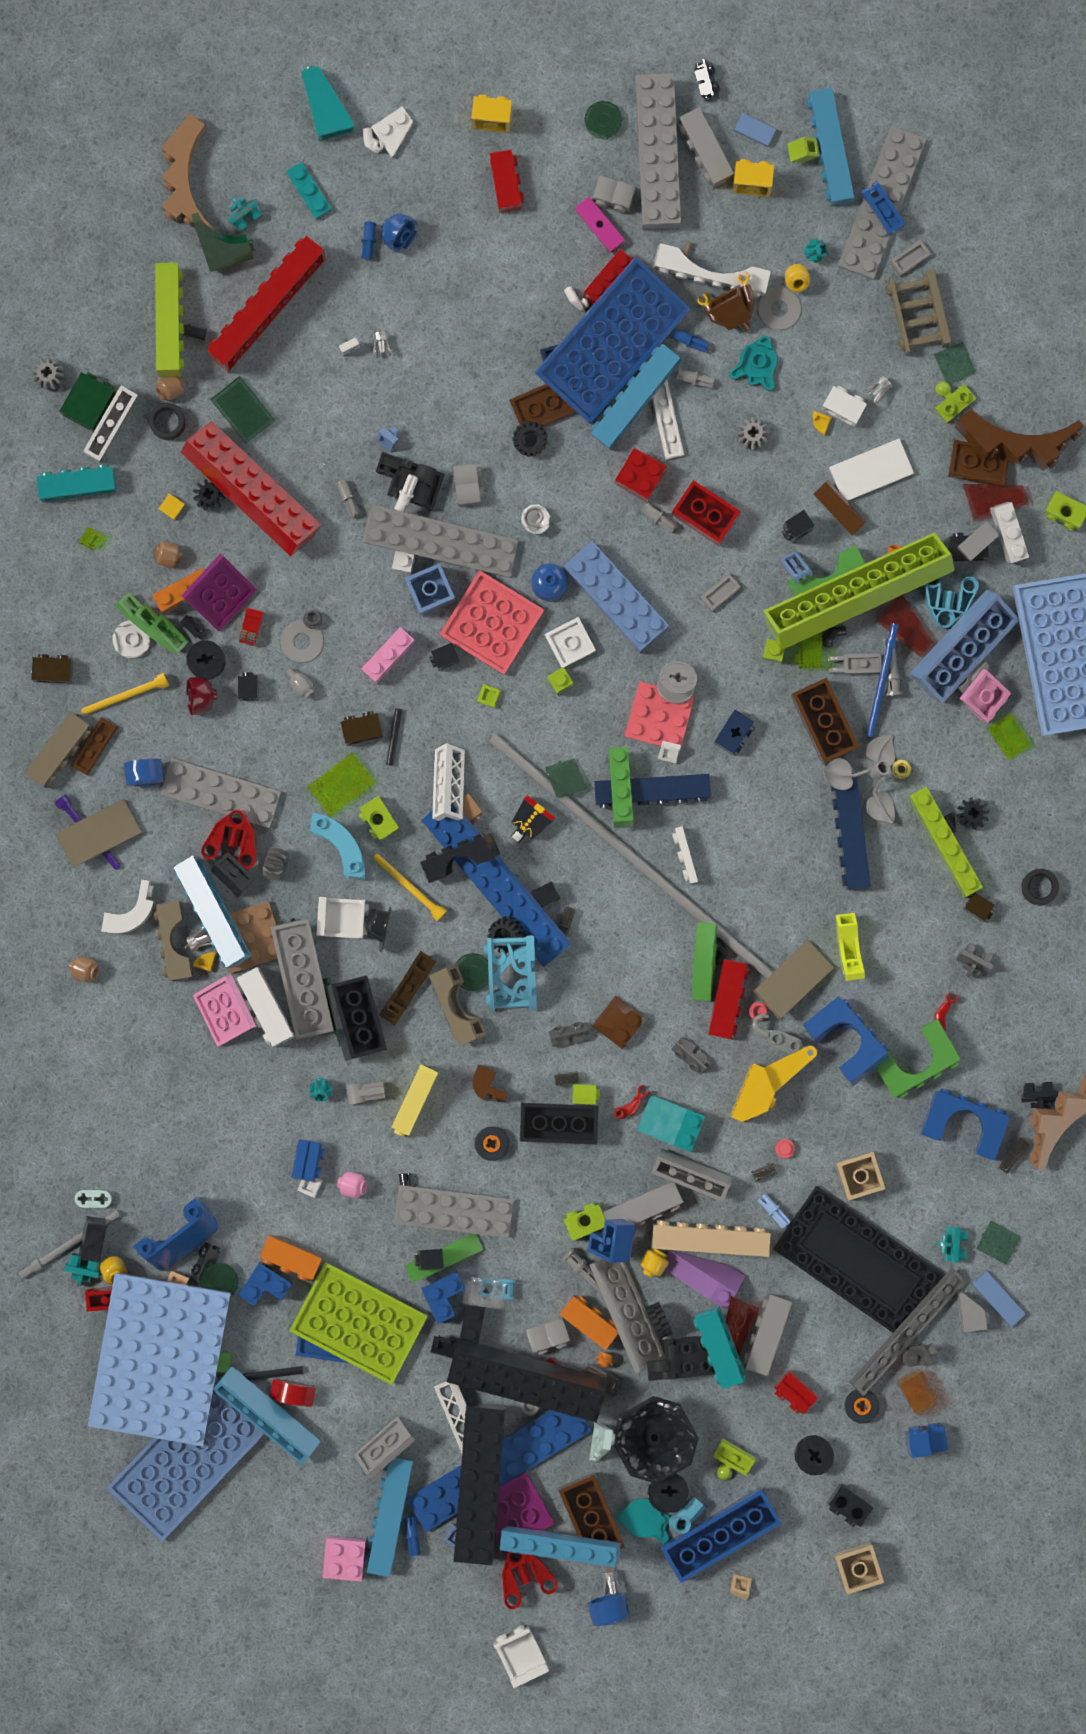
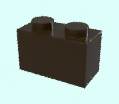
(52, 669)
(361, 728)

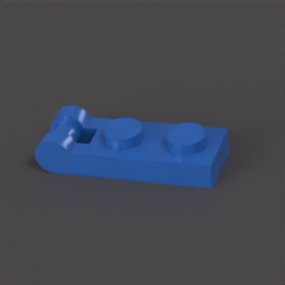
(883, 208)

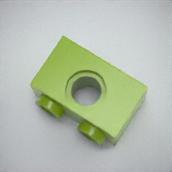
(1076, 509)
(373, 808)
(576, 1230)

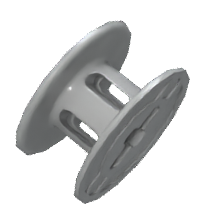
(677, 682)

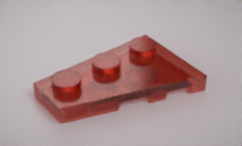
(984, 496)
(910, 629)
(740, 1320)

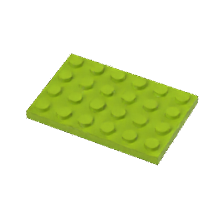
(358, 1323)

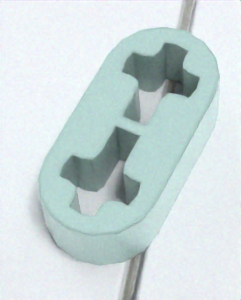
(93, 1193)

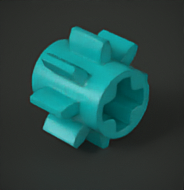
(815, 250)
(320, 1089)

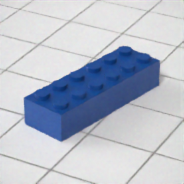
(720, 1535)

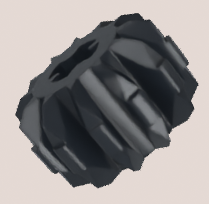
(204, 500)
(969, 818)

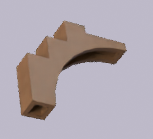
(180, 149)
(1052, 1123)

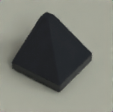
(950, 819)
(721, 951)

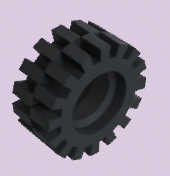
(538, 446)
(511, 926)
(658, 1320)

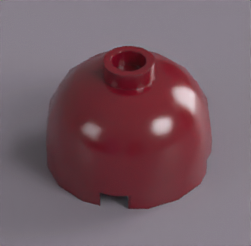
(200, 695)

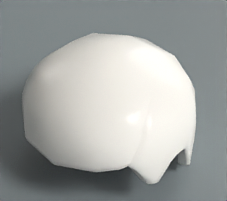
(535, 519)

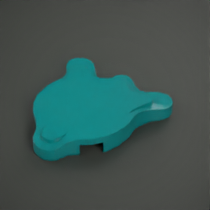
(757, 363)
(644, 1520)

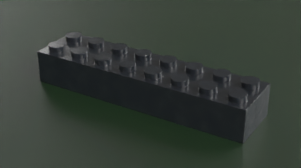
(527, 1380)
(479, 1484)

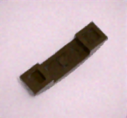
(407, 988)

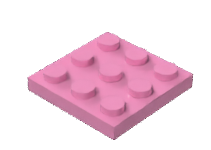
(224, 1010)

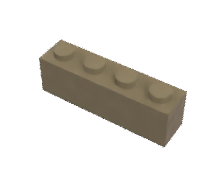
(58, 749)

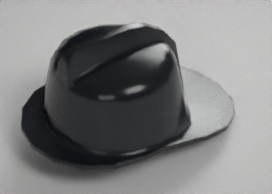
(377, 924)

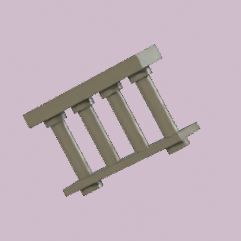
(936, 317)

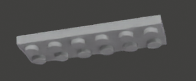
(220, 792)
(302, 978)
(453, 1211)
(627, 1313)

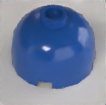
(398, 232)
(549, 582)

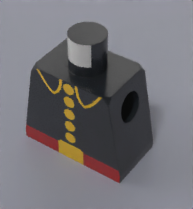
(530, 820)

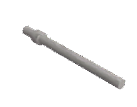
(37, 1265)

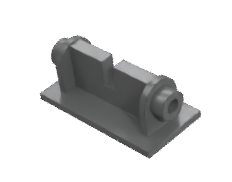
(560, 1034)
(683, 1050)

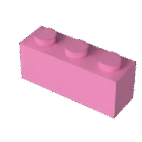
(388, 655)

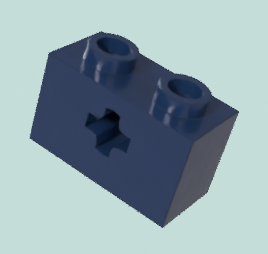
(725, 739)

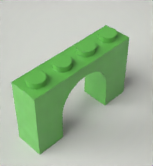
(943, 1056)

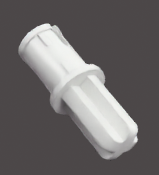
(406, 494)

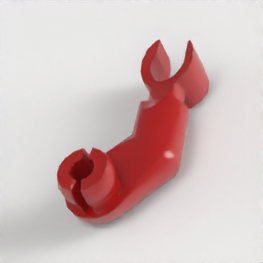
(941, 1012)
(631, 1108)

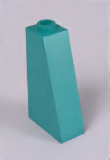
(326, 108)

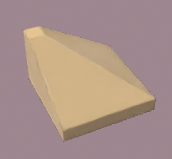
(740, 1586)

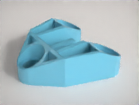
(964, 599)

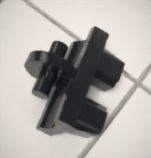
(1030, 1095)

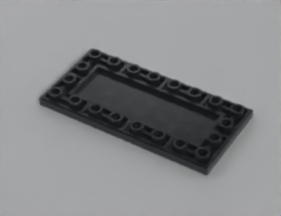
(856, 1260)

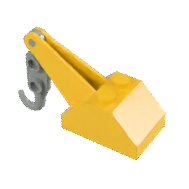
(762, 1082)

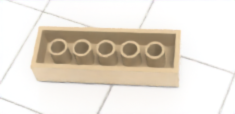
(710, 1240)

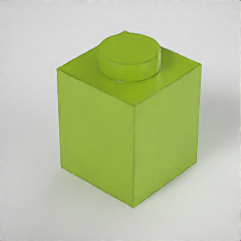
(803, 150)
(773, 652)
(560, 681)
(585, 1094)

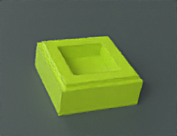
(488, 696)

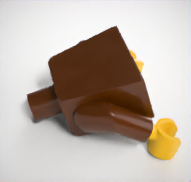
(732, 307)

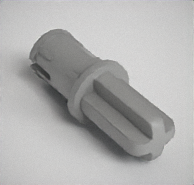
(695, 378)
(348, 498)
(659, 517)

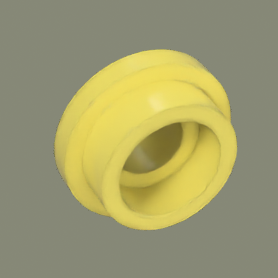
(906, 765)

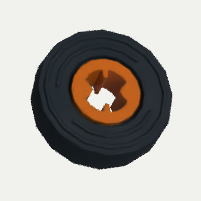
(489, 1153)
(854, 1412)

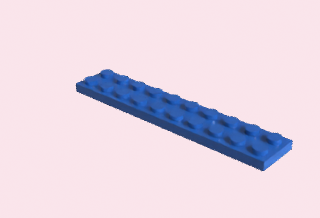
(502, 888)
(520, 1453)

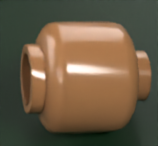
(170, 388)
(167, 554)
(84, 969)

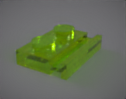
(1009, 736)

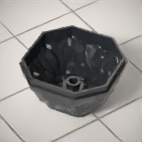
(660, 1458)

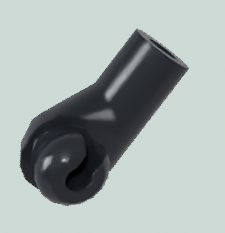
(831, 634)

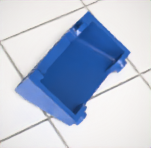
(200, 1227)

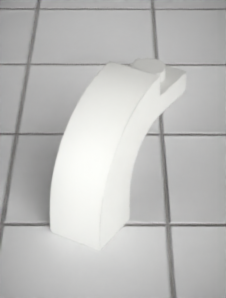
(135, 918)

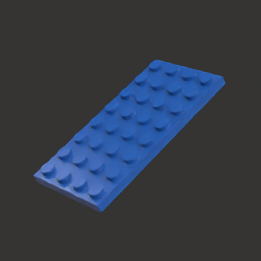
(612, 340)

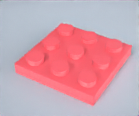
(657, 719)

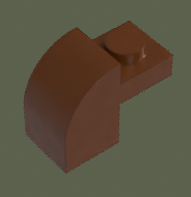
(482, 1084)

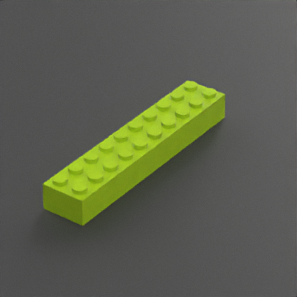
(858, 590)

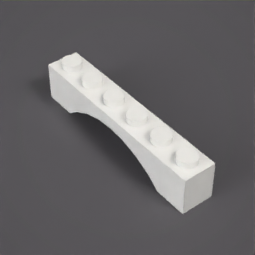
(672, 260)

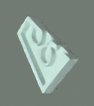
(601, 1441)

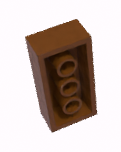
(824, 721)
(589, 1510)

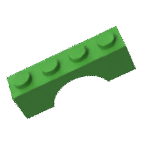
(847, 561)
(621, 787)

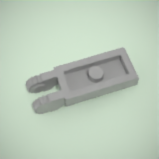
(857, 663)

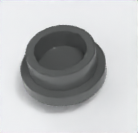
(312, 619)

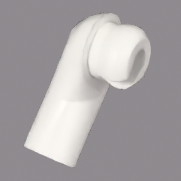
(370, 142)
(574, 300)

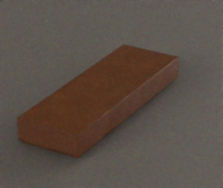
(839, 507)
(94, 746)

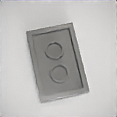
(384, 1447)

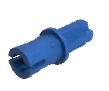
(368, 240)
(690, 340)
(412, 1536)

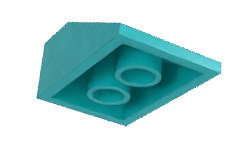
(670, 1123)

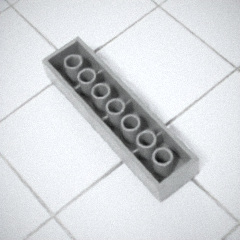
(658, 151)

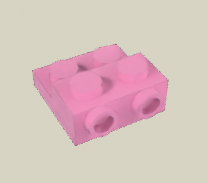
(985, 696)

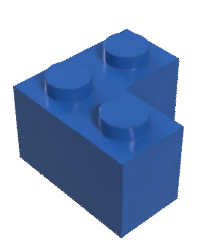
(614, 1242)
(264, 1279)
(438, 1293)
(924, 1441)

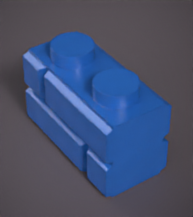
(307, 1161)

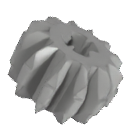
(43, 368)
(760, 437)

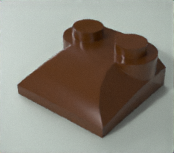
(618, 1022)

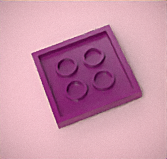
(219, 592)
(521, 1507)

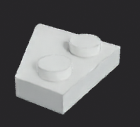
(392, 130)

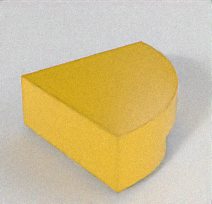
(821, 422)
(205, 961)

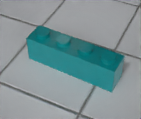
(77, 483)
(720, 1347)

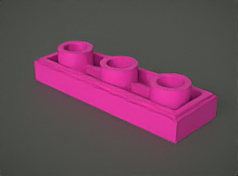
(591, 216)

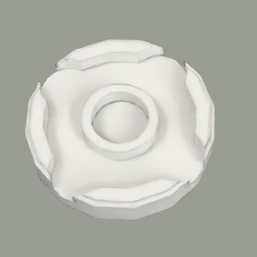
(132, 645)

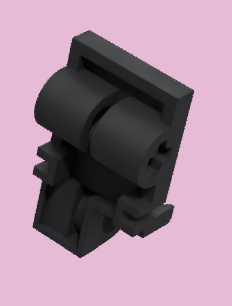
(428, 481)
(683, 1359)

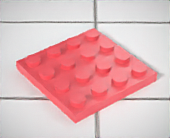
(491, 622)

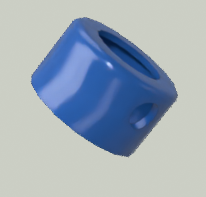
(143, 772)
(608, 1609)

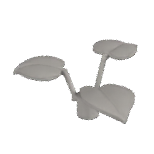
(883, 754)

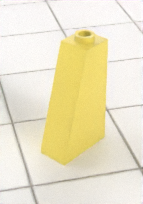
(414, 1100)

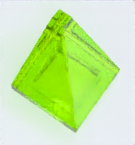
(92, 538)

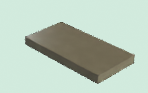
(98, 833)
(793, 979)

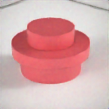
(756, 1009)
(784, 1148)

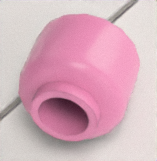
(352, 1185)

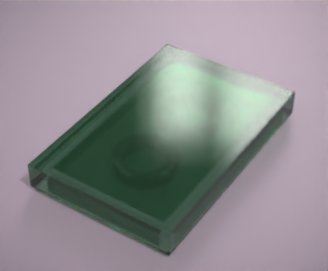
(242, 410)

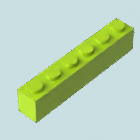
(168, 319)
(945, 842)

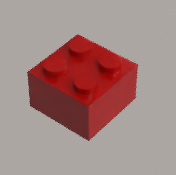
(640, 475)

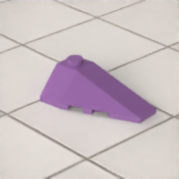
(707, 1277)

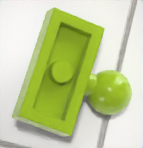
(954, 402)
(733, 1458)

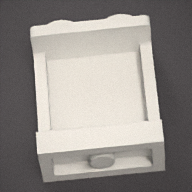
(342, 918)
(521, 1655)

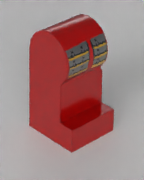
(251, 626)

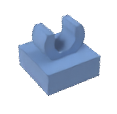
(388, 438)

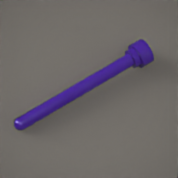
(65, 804)

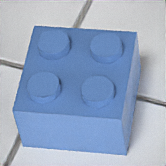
(430, 589)

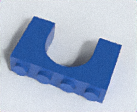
(839, 1015)
(992, 1122)

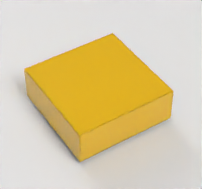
(171, 507)

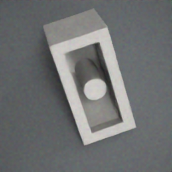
(971, 1314)

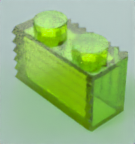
(809, 653)

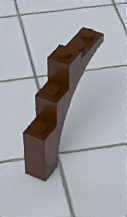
(1016, 447)

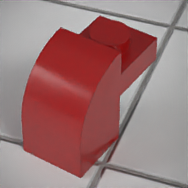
(292, 1393)

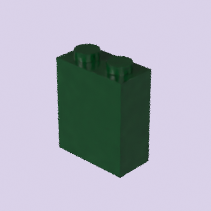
(88, 401)

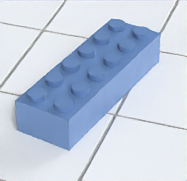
(615, 597)
(964, 646)

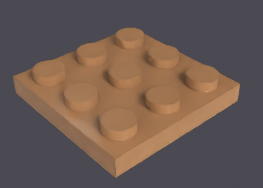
(255, 928)

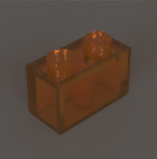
(916, 1391)

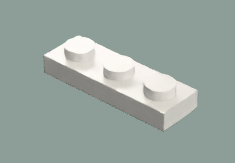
(684, 855)

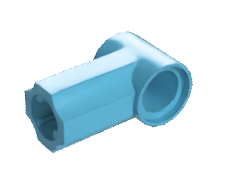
(688, 1514)

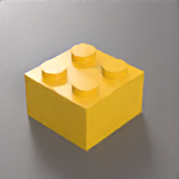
(491, 113)
(753, 178)

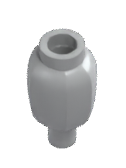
(300, 683)

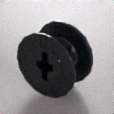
(211, 650)
(824, 1453)
(669, 1504)

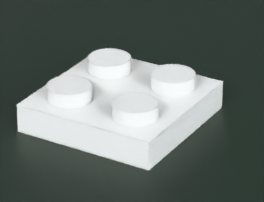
(570, 642)

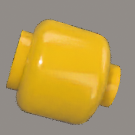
(797, 278)
(654, 1263)
(110, 1267)

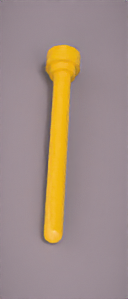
(159, 682)
(436, 910)

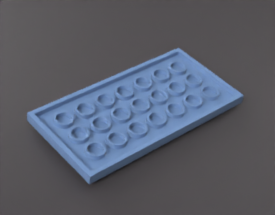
(175, 1476)

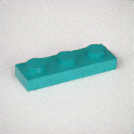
(308, 190)

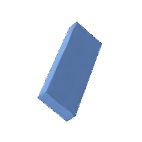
(998, 1298)

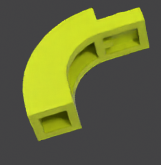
(849, 946)

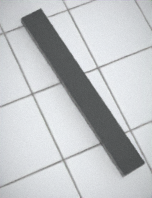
(907, 1331)

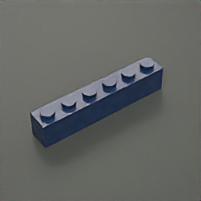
(659, 790)
(852, 837)

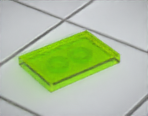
(341, 784)

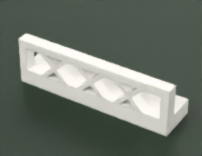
(444, 780)
(460, 1401)

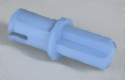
(774, 1210)

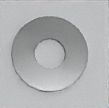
(769, 318)
(298, 655)

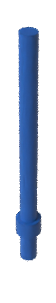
(890, 644)

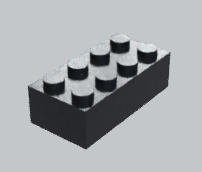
(356, 1018)
(559, 1123)

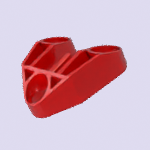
(248, 842)
(539, 1569)

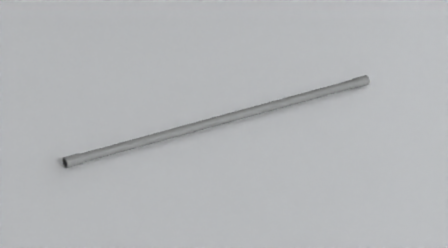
(504, 747)

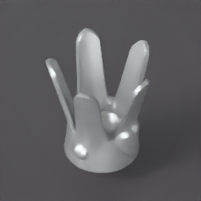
(381, 343)
(880, 386)
(196, 942)
(611, 1582)

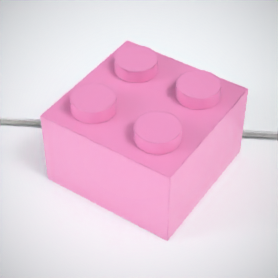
(344, 1558)

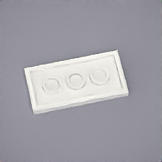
(871, 470)

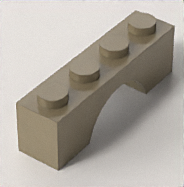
(169, 917)
(447, 986)

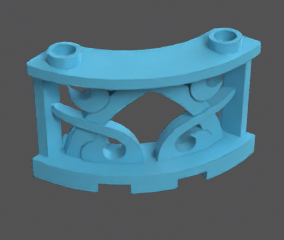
(348, 848)
(519, 999)

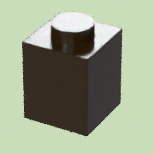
(979, 907)

